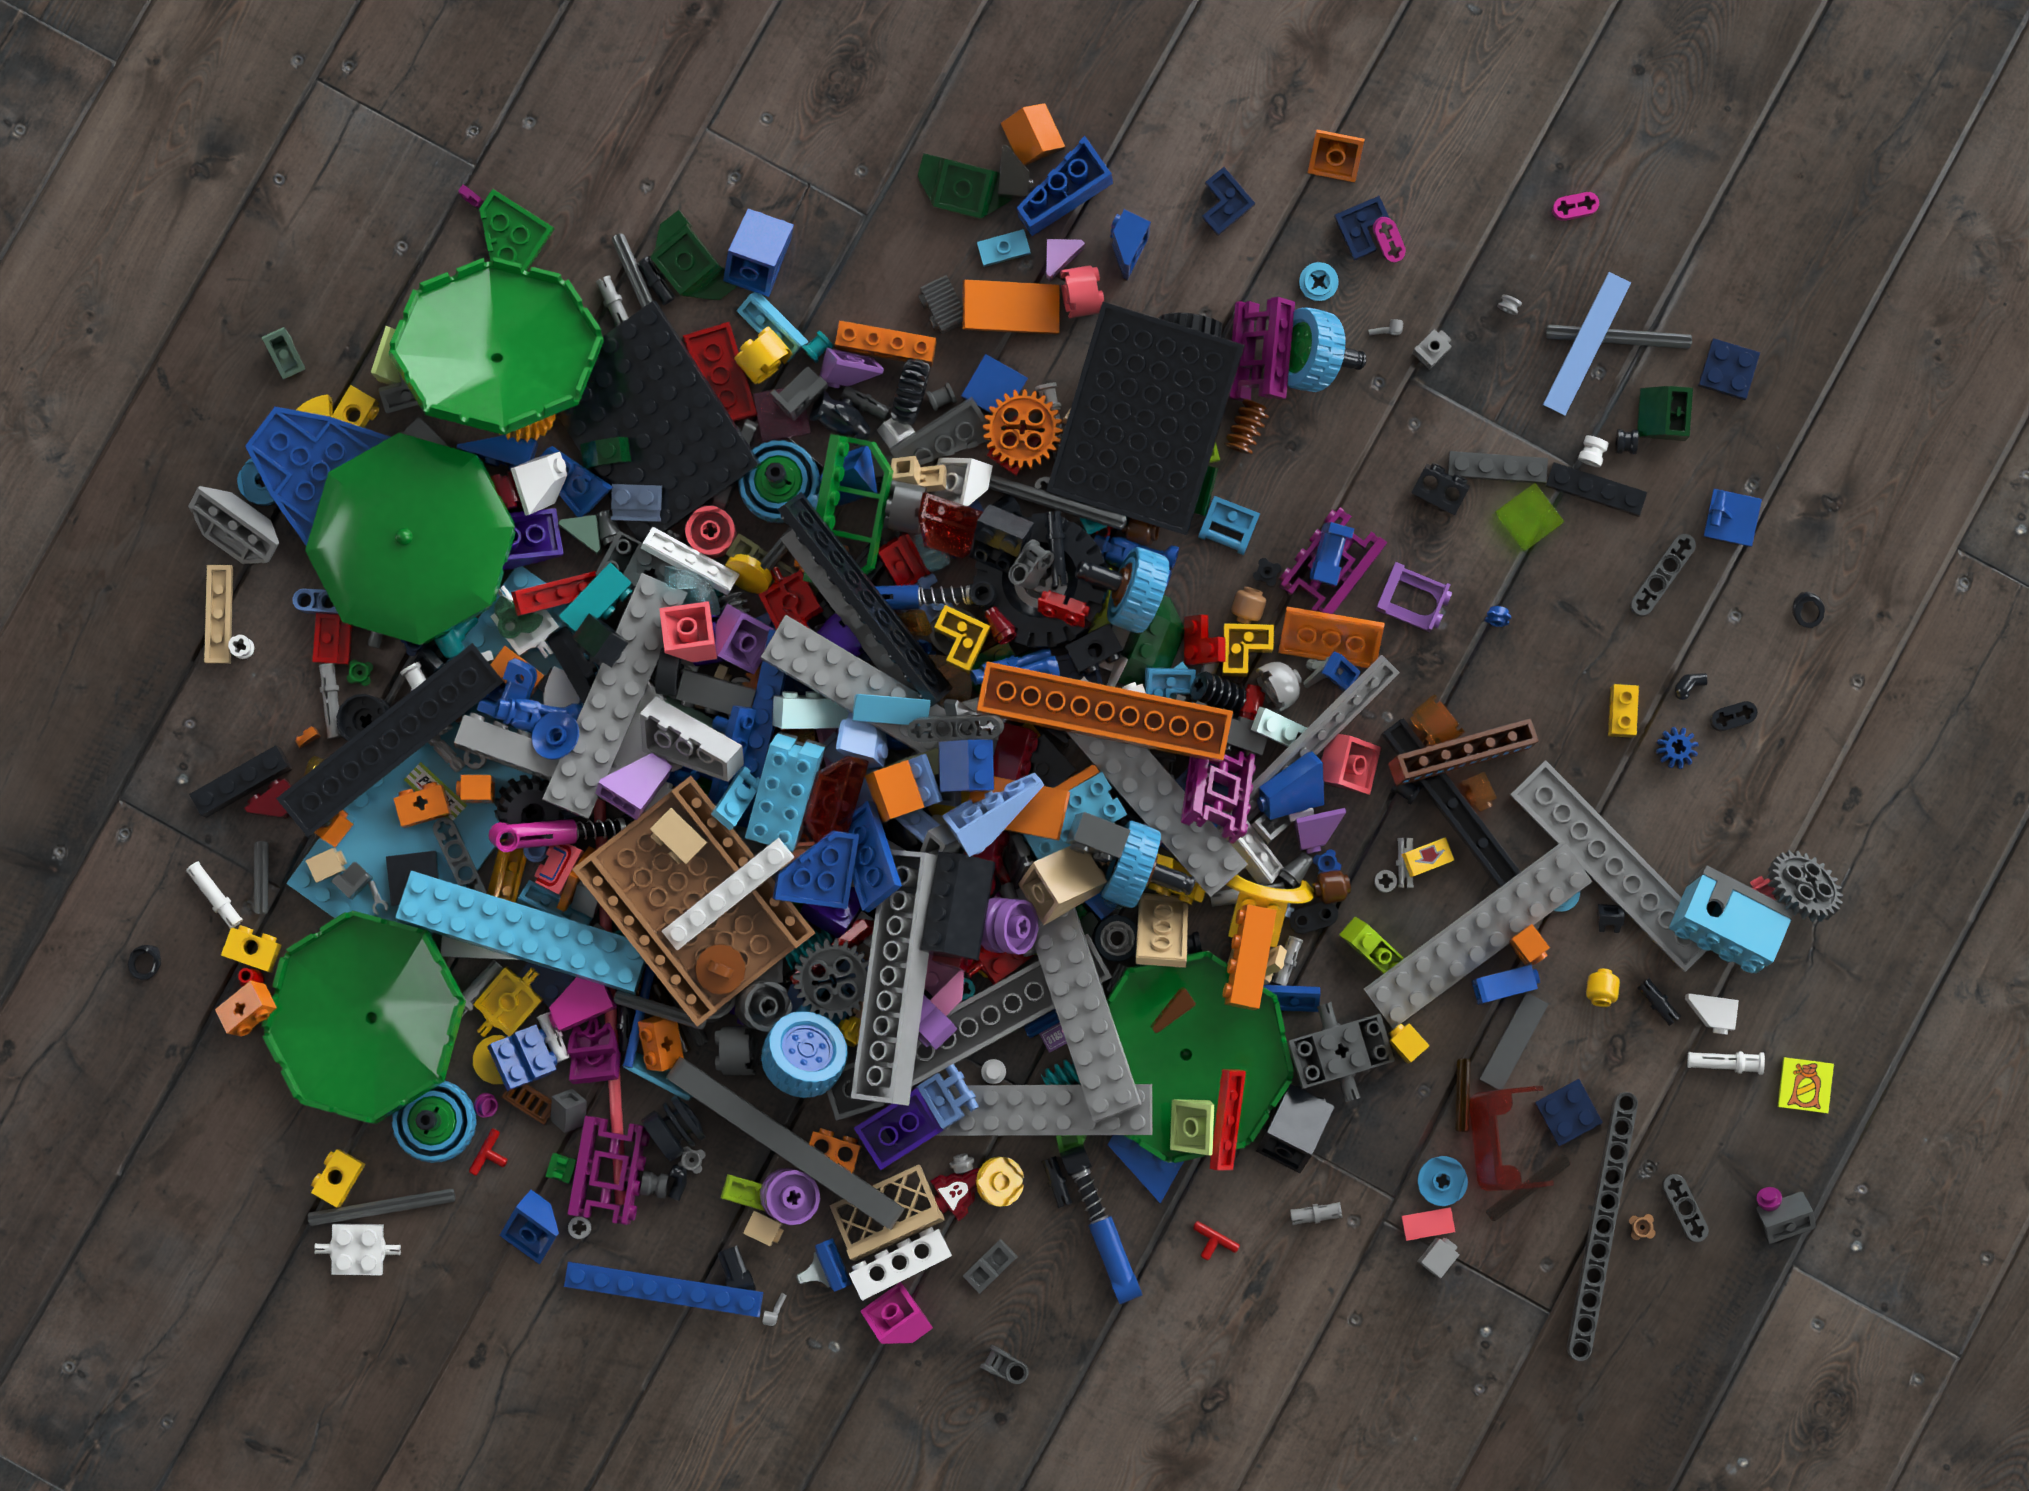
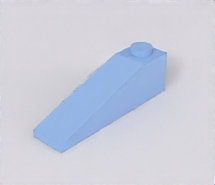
(982, 822)

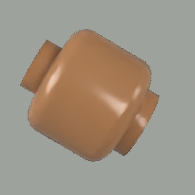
(1248, 605)

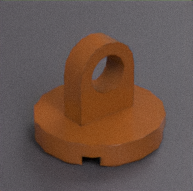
(720, 969)

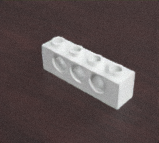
(868, 1287)

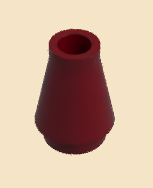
(1000, 626)

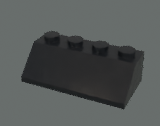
(958, 906)

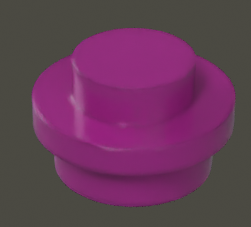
(485, 1105)
(1769, 1198)

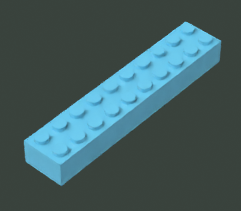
(520, 932)

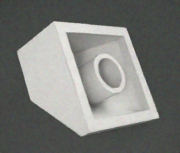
(965, 479)
(540, 481)

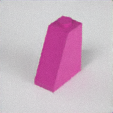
(580, 1003)

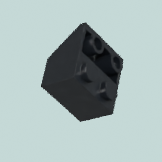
(1000, 538)

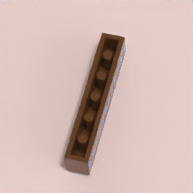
(1463, 752)

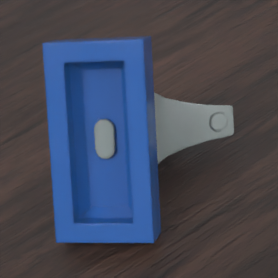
(1335, 668)
(826, 1267)

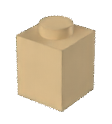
(326, 864)
(764, 1228)

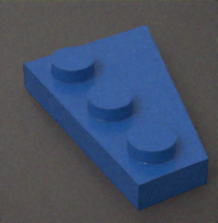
(581, 488)
(1148, 1168)

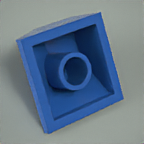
(531, 1227)

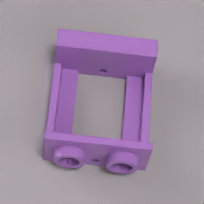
(1419, 581)

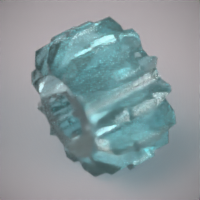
(932, 558)

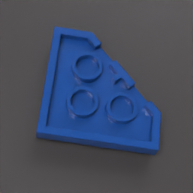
(820, 873)

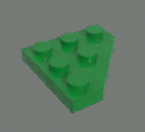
(512, 230)

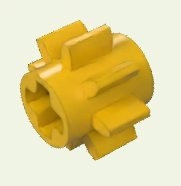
(850, 1029)

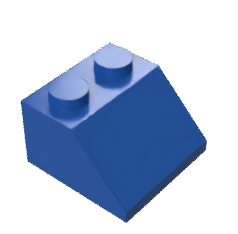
(966, 766)

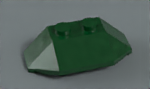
(1154, 646)

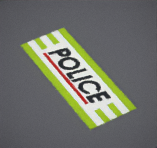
(422, 775)

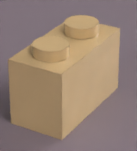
(677, 836)

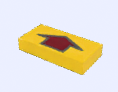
(1427, 857)

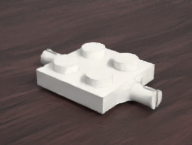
(537, 638)
(357, 1249)

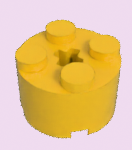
(763, 356)

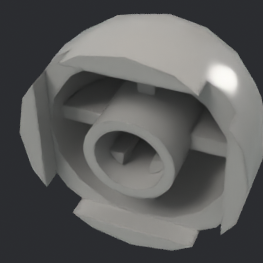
(1279, 684)

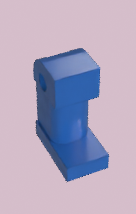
(1329, 553)
(515, 687)

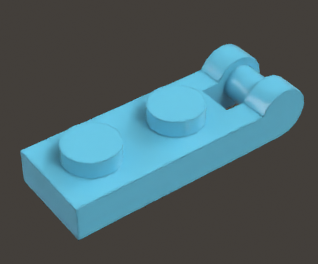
(736, 798)

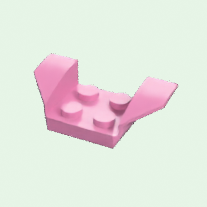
(944, 985)

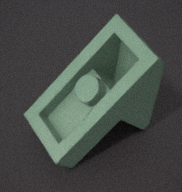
(283, 352)

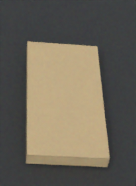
(1162, 931)

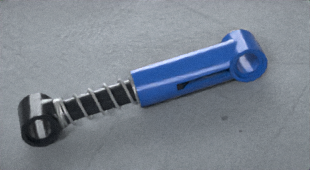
(913, 597)
(1102, 1227)

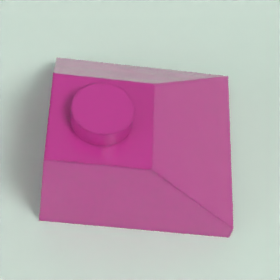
(896, 1317)

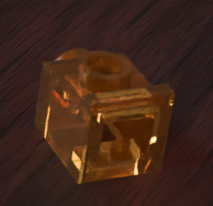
(1479, 791)

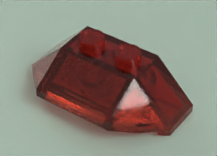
(947, 525)
(834, 797)

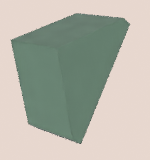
(584, 530)

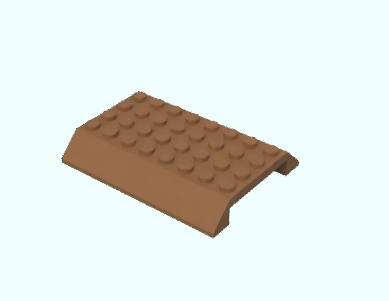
(649, 890)

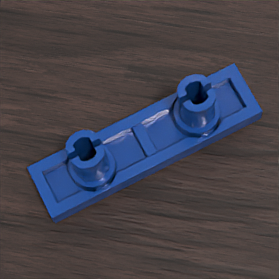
(738, 729)

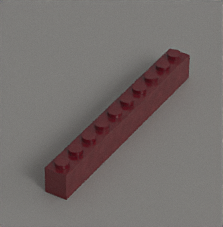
(1010, 762)

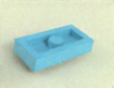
(1003, 248)

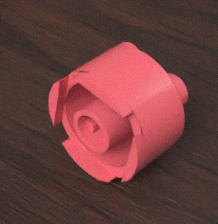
(1081, 291)
(700, 523)

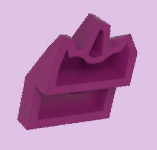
(593, 1053)

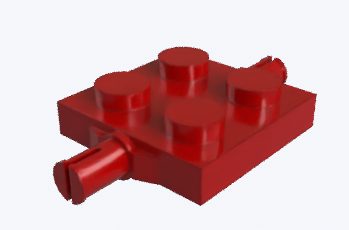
(790, 597)
(996, 964)

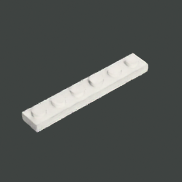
(727, 894)

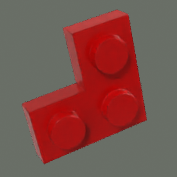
(1197, 645)

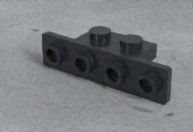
(575, 665)

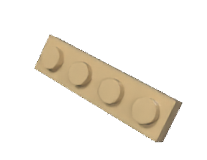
(218, 614)

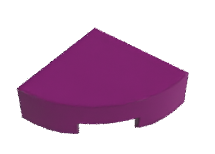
(469, 196)

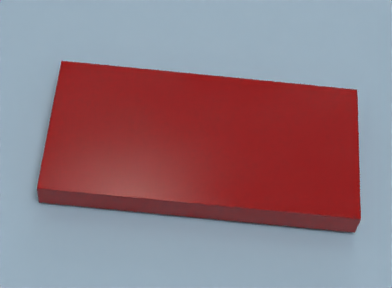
(714, 355)

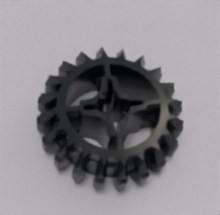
(910, 391)

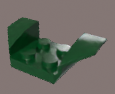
(960, 186)
(687, 261)

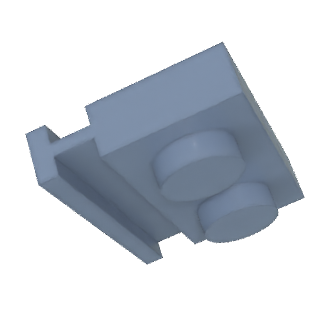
(636, 502)

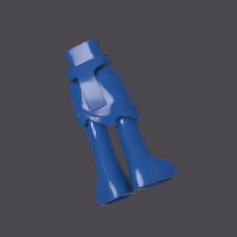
(1117, 548)
(1037, 661)
(526, 713)

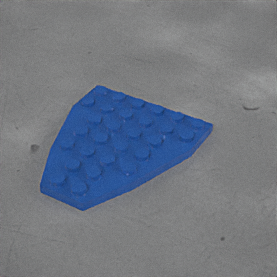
(297, 452)

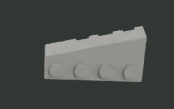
(688, 742)

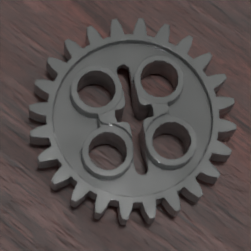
(1805, 886)
(828, 957)

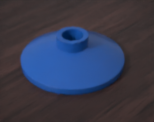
(548, 730)

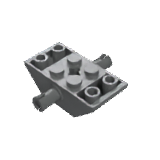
(631, 560)
(1361, 1046)

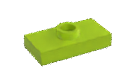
(742, 1192)

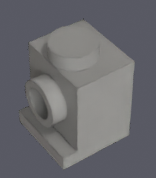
(1429, 356)

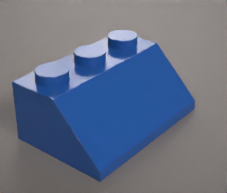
(1129, 239)

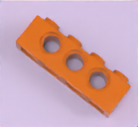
(884, 343)

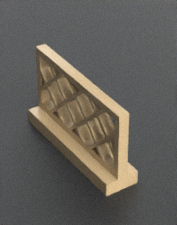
(901, 1230)

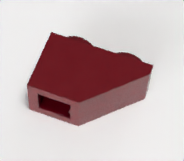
(267, 803)

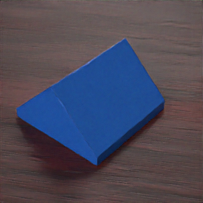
(858, 474)

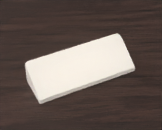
(1261, 861)

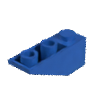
(501, 451)

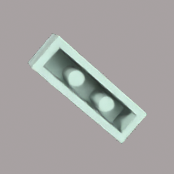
(806, 711)

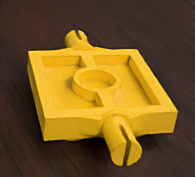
(508, 1002)

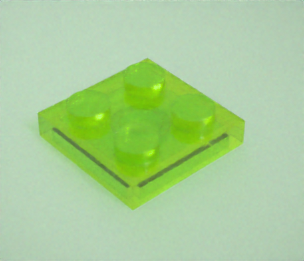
(1529, 517)

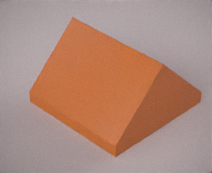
(1032, 133)
(1335, 156)
(894, 791)

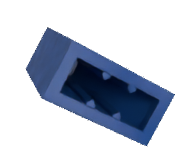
(1294, 788)
(1505, 984)

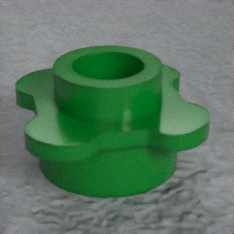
(356, 666)

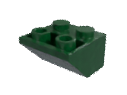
(1665, 413)

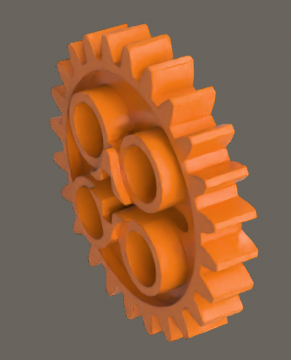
(1024, 407)

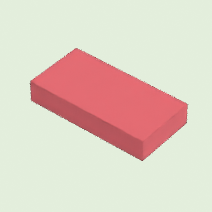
(1428, 1223)

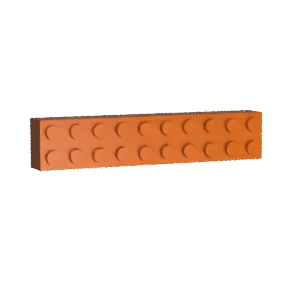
(1104, 712)

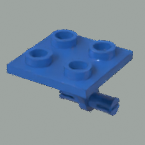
(1732, 517)

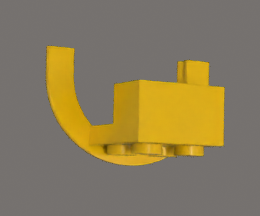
(1269, 898)

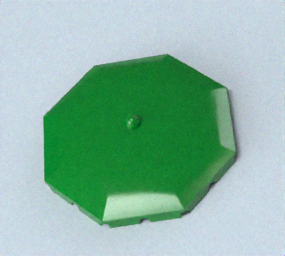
(496, 345)
(410, 539)
(363, 1016)
(1190, 1052)

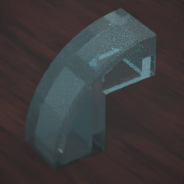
(697, 587)

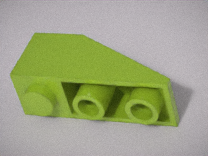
(1370, 945)

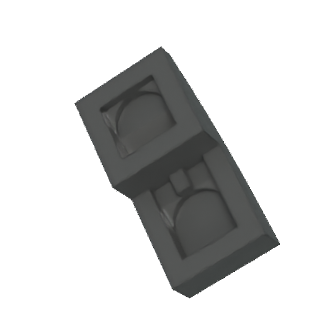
(990, 1266)

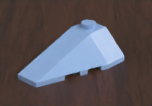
(862, 741)

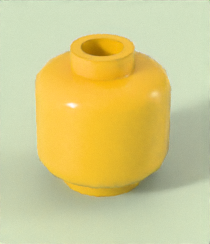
(1602, 988)

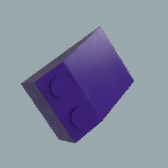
(535, 538)
(898, 1130)

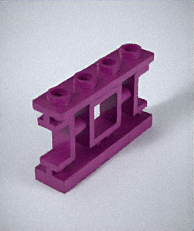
(1275, 348)
(1347, 575)
(1199, 789)
(587, 1167)

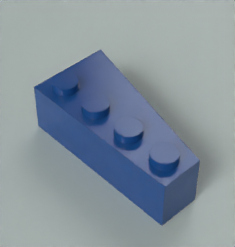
(1065, 188)

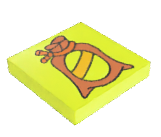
(1805, 1085)

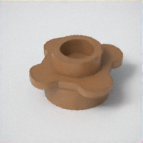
(1636, 1222)

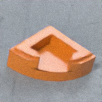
(308, 736)

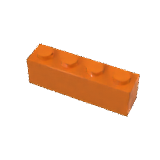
(1250, 957)

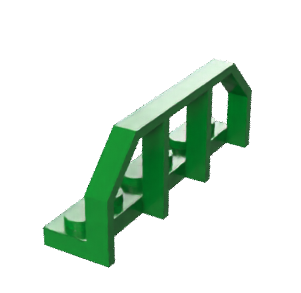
(830, 495)

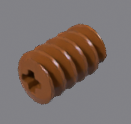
(1246, 426)

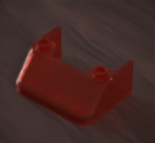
(1488, 1160)

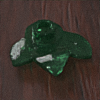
(507, 614)

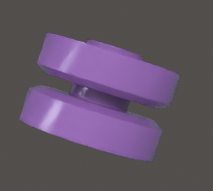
(1010, 926)
(803, 1201)

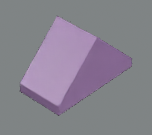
(1060, 254)

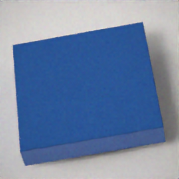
(991, 382)

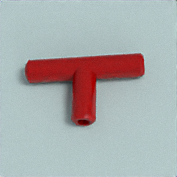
(486, 1153)
(1214, 1239)

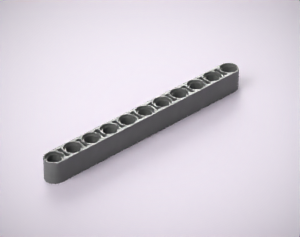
(785, 1143)
(1606, 1238)

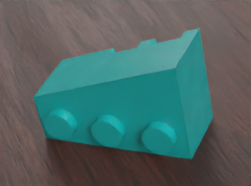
(598, 598)

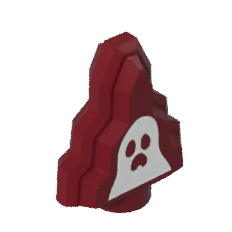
(955, 1192)

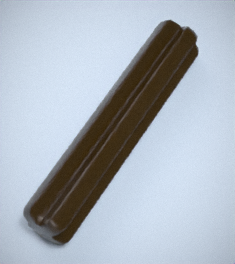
(1463, 1095)

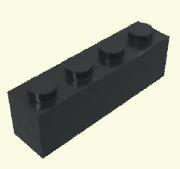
(240, 781)

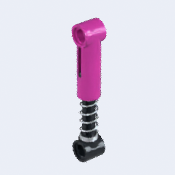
(553, 832)

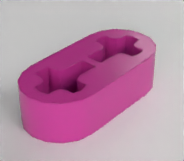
(1575, 200)
(1383, 241)

